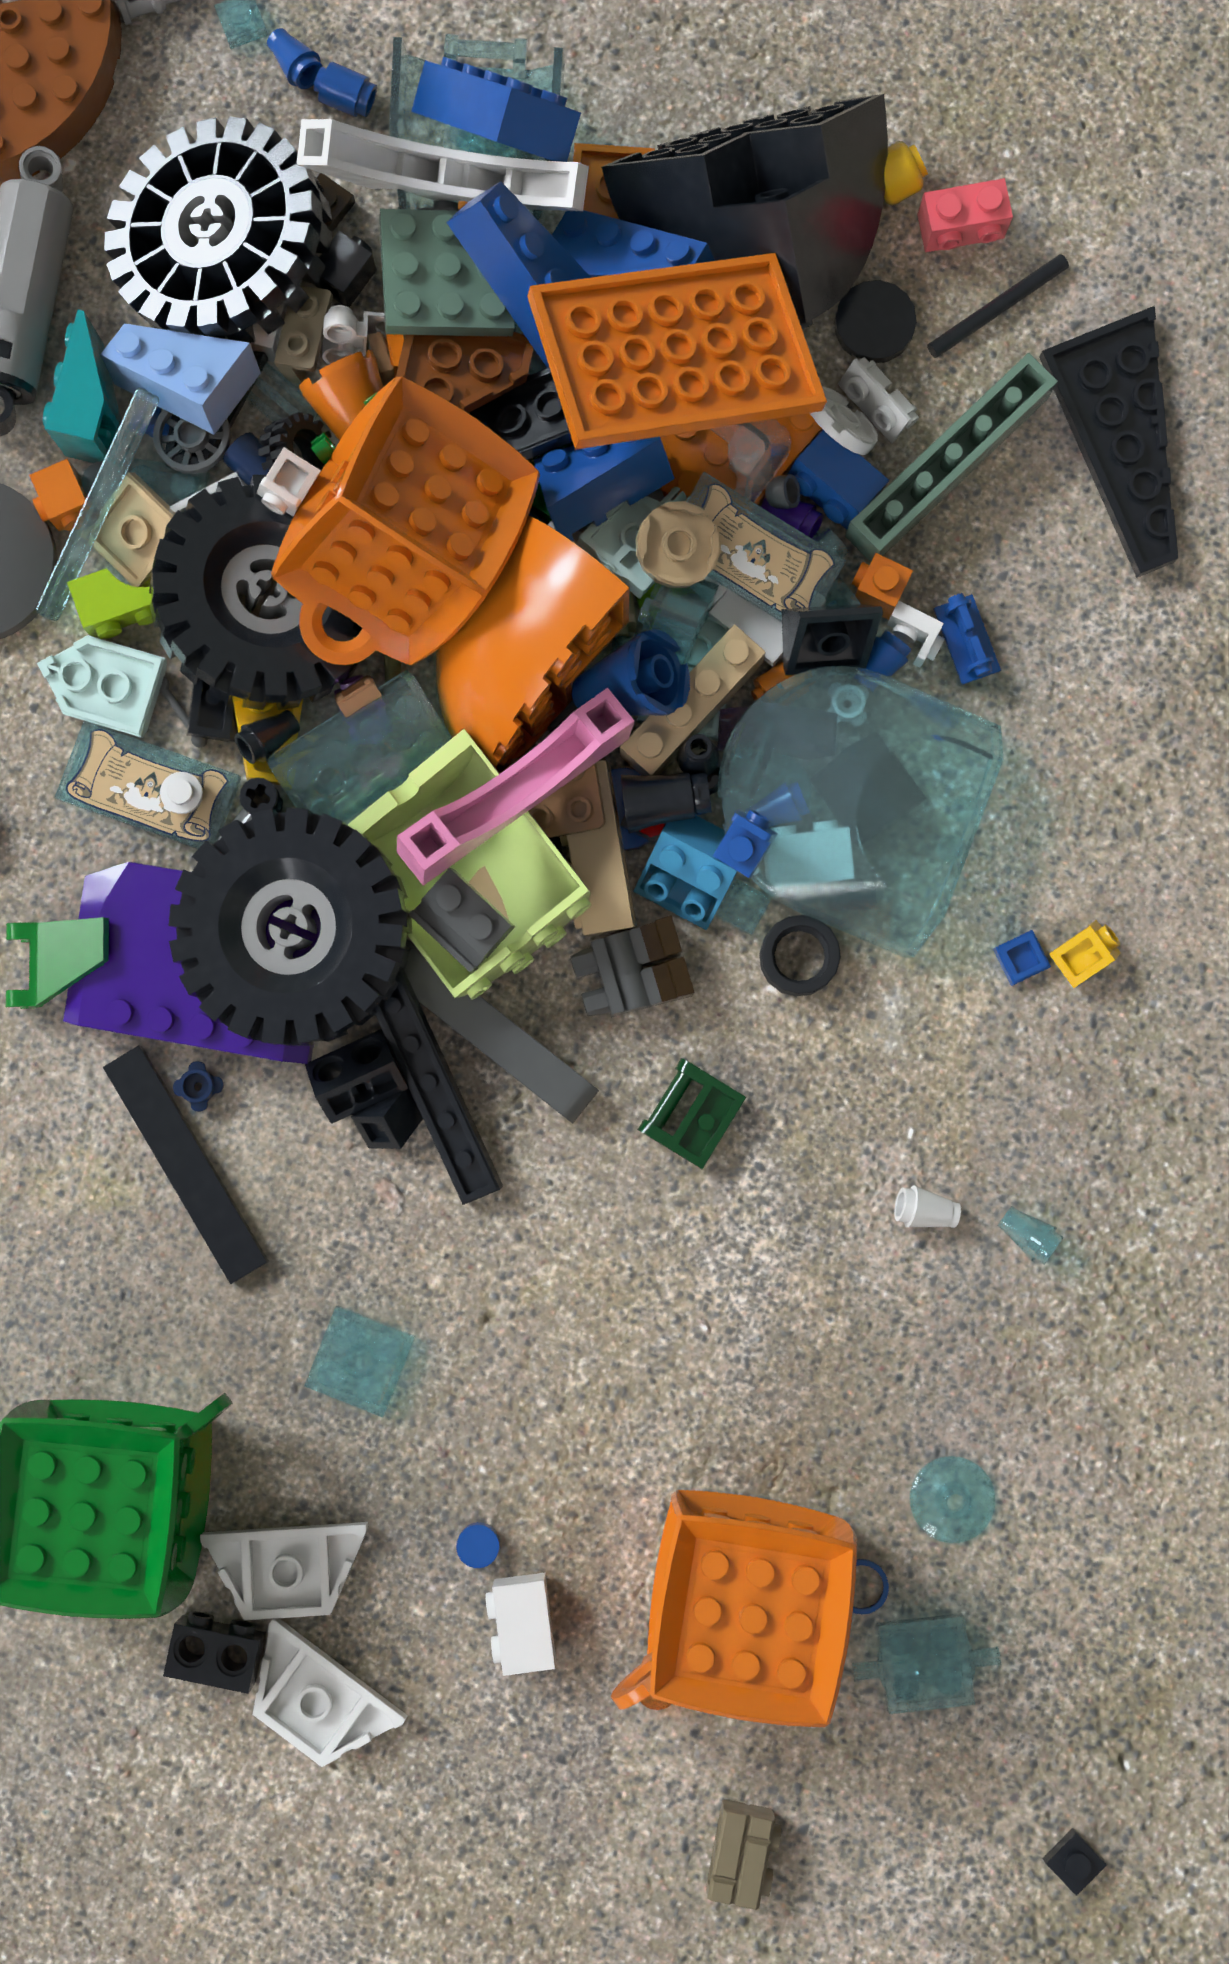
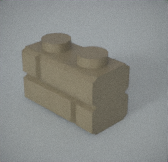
(741, 1854)

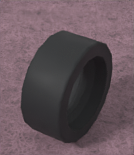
(818, 930)

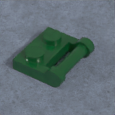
(705, 1119)

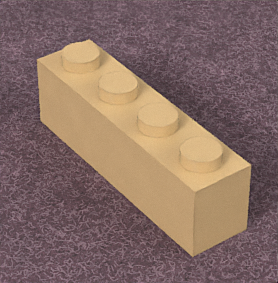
(711, 687)
(602, 866)

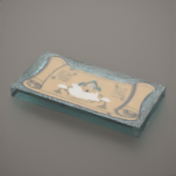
(764, 555)
(124, 780)

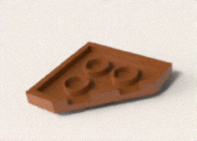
(466, 368)

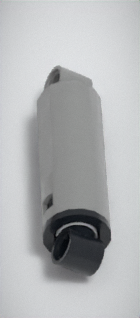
(32, 252)

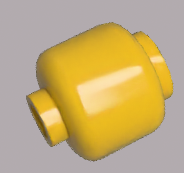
(903, 172)

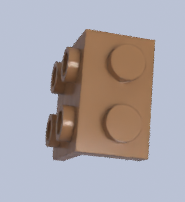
(572, 807)

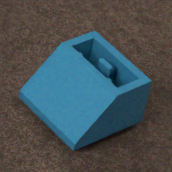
(685, 873)

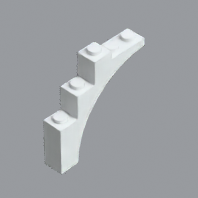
(436, 171)

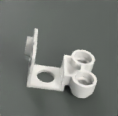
(345, 334)

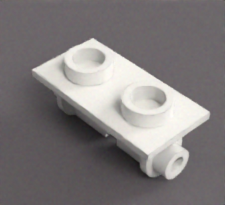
(867, 389)

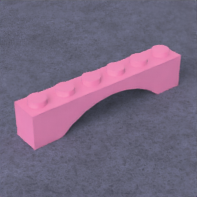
(468, 822)

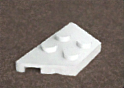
(285, 1568)
(316, 1699)

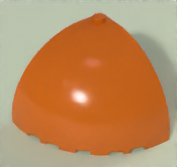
(528, 643)

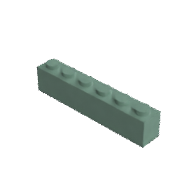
(951, 458)

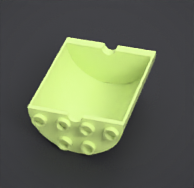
(524, 864)

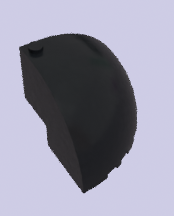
(769, 186)

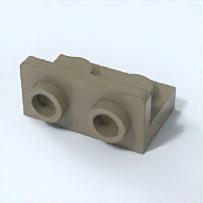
(302, 336)

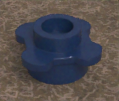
(186, 1086)

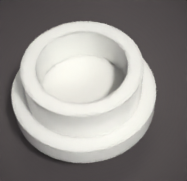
(181, 792)

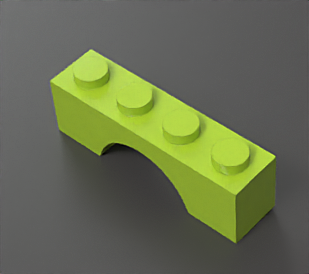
(108, 604)

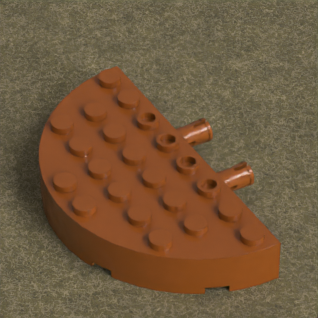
(53, 74)

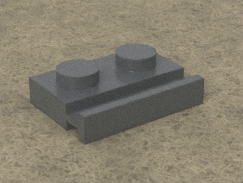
(461, 920)

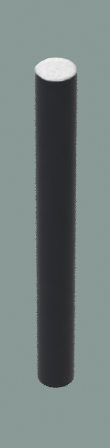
(998, 306)

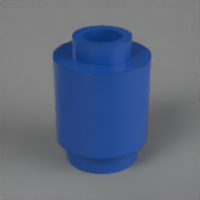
(345, 90)

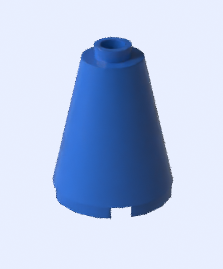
(641, 676)

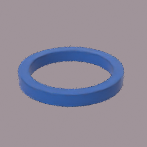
(867, 1610)

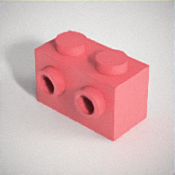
(964, 215)

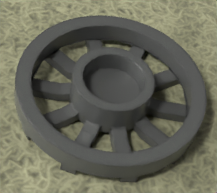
(191, 440)

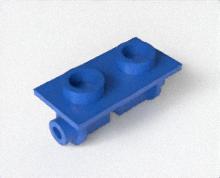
(967, 638)

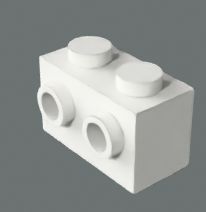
(522, 1623)

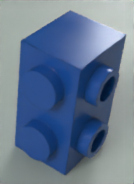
(837, 479)

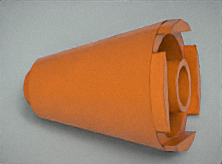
(343, 390)

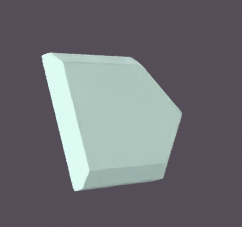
(106, 684)

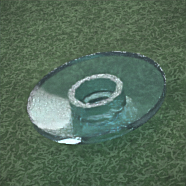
(936, 1484)

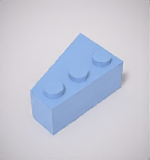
(189, 373)

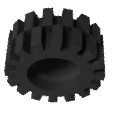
(284, 431)

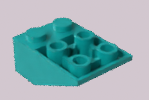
(84, 403)

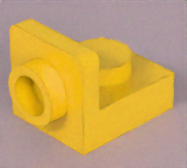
(1086, 953)

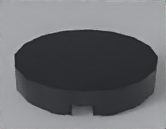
(875, 321)

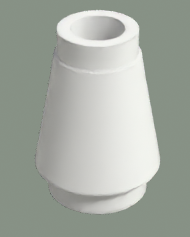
(925, 1209)

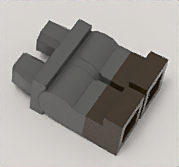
(620, 969)

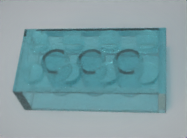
(361, 757)

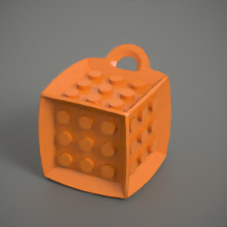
(405, 527)
(748, 1611)

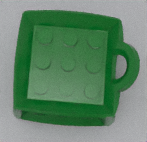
(103, 1506)

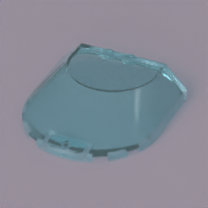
(867, 799)

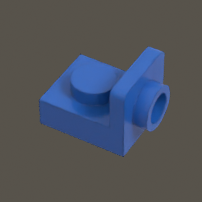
(746, 842)

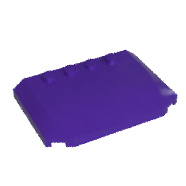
(140, 983)

